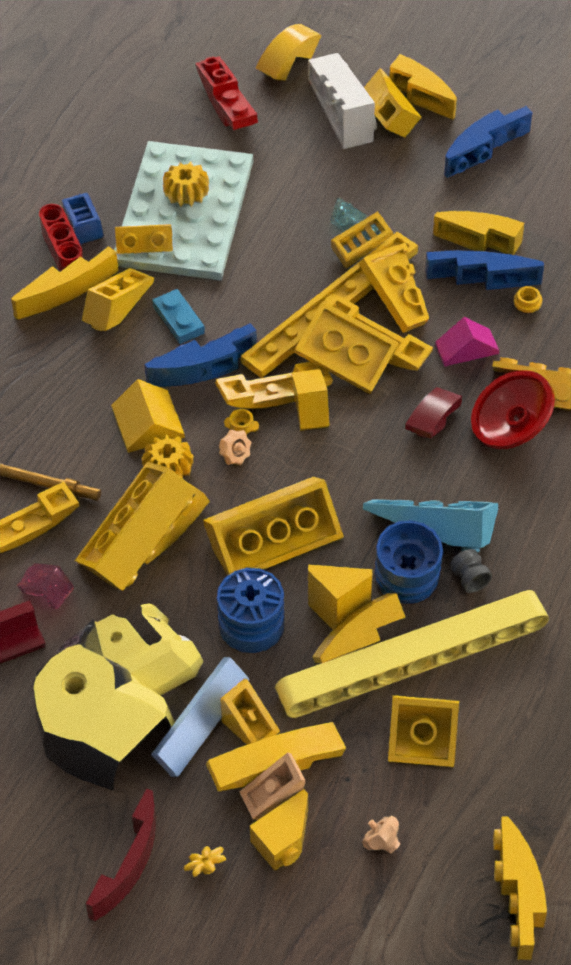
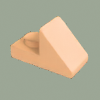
(273, 787)

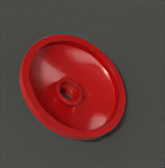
(512, 409)

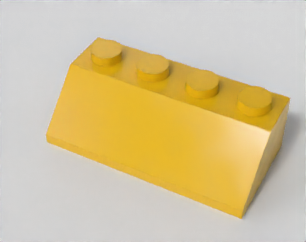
(136, 525)
(274, 527)

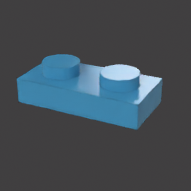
(178, 316)

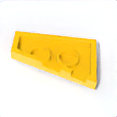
(395, 284)

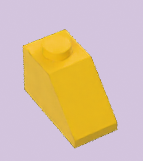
(282, 831)

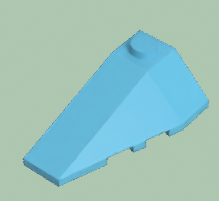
(459, 524)

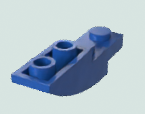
(479, 139)
(197, 364)

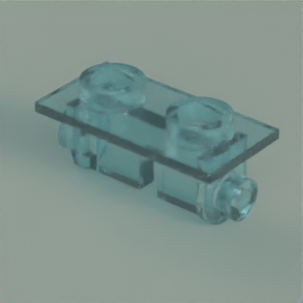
(347, 216)

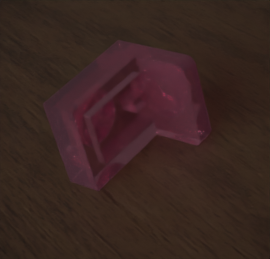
(47, 582)

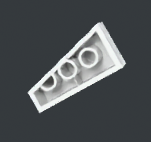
(343, 100)

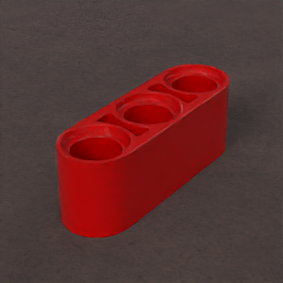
(59, 236)

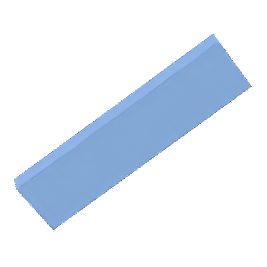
(197, 718)

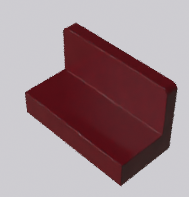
(19, 632)

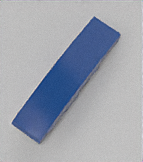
(492, 268)

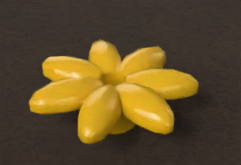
(205, 862)

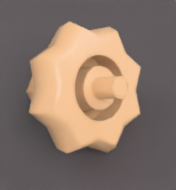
(235, 447)
(382, 835)

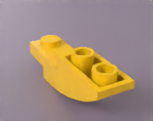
(522, 883)

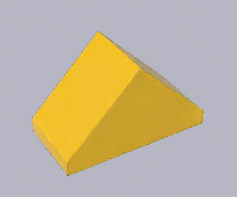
(311, 399)
(246, 714)

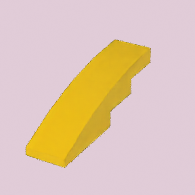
(59, 287)
(247, 762)

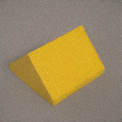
(145, 413)
(338, 591)
(423, 731)

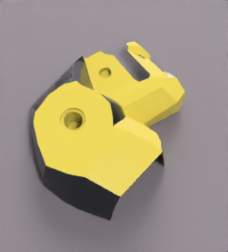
(106, 693)

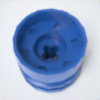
(408, 561)
(251, 610)

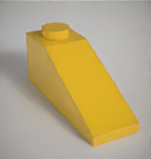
(114, 298)

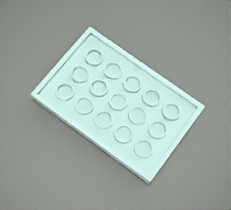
(199, 232)

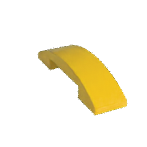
(410, 350)
(264, 391)
(38, 518)

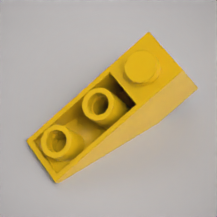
(391, 105)

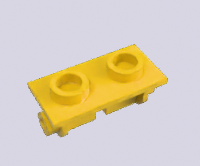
(143, 238)

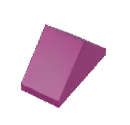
(466, 343)

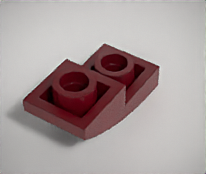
(432, 412)

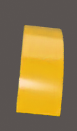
(285, 47)

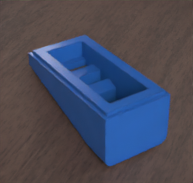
(83, 220)

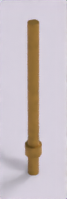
(48, 481)

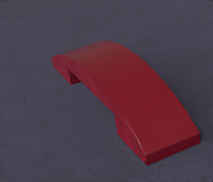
(110, 891)

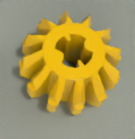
(185, 184)
(171, 454)

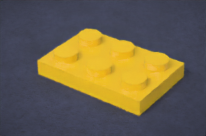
(346, 347)

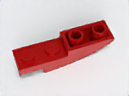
(224, 93)

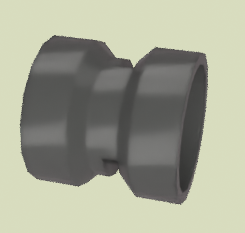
(469, 568)

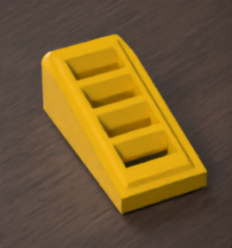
(366, 247)

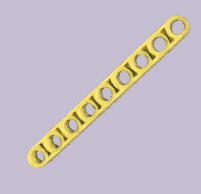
(411, 653)

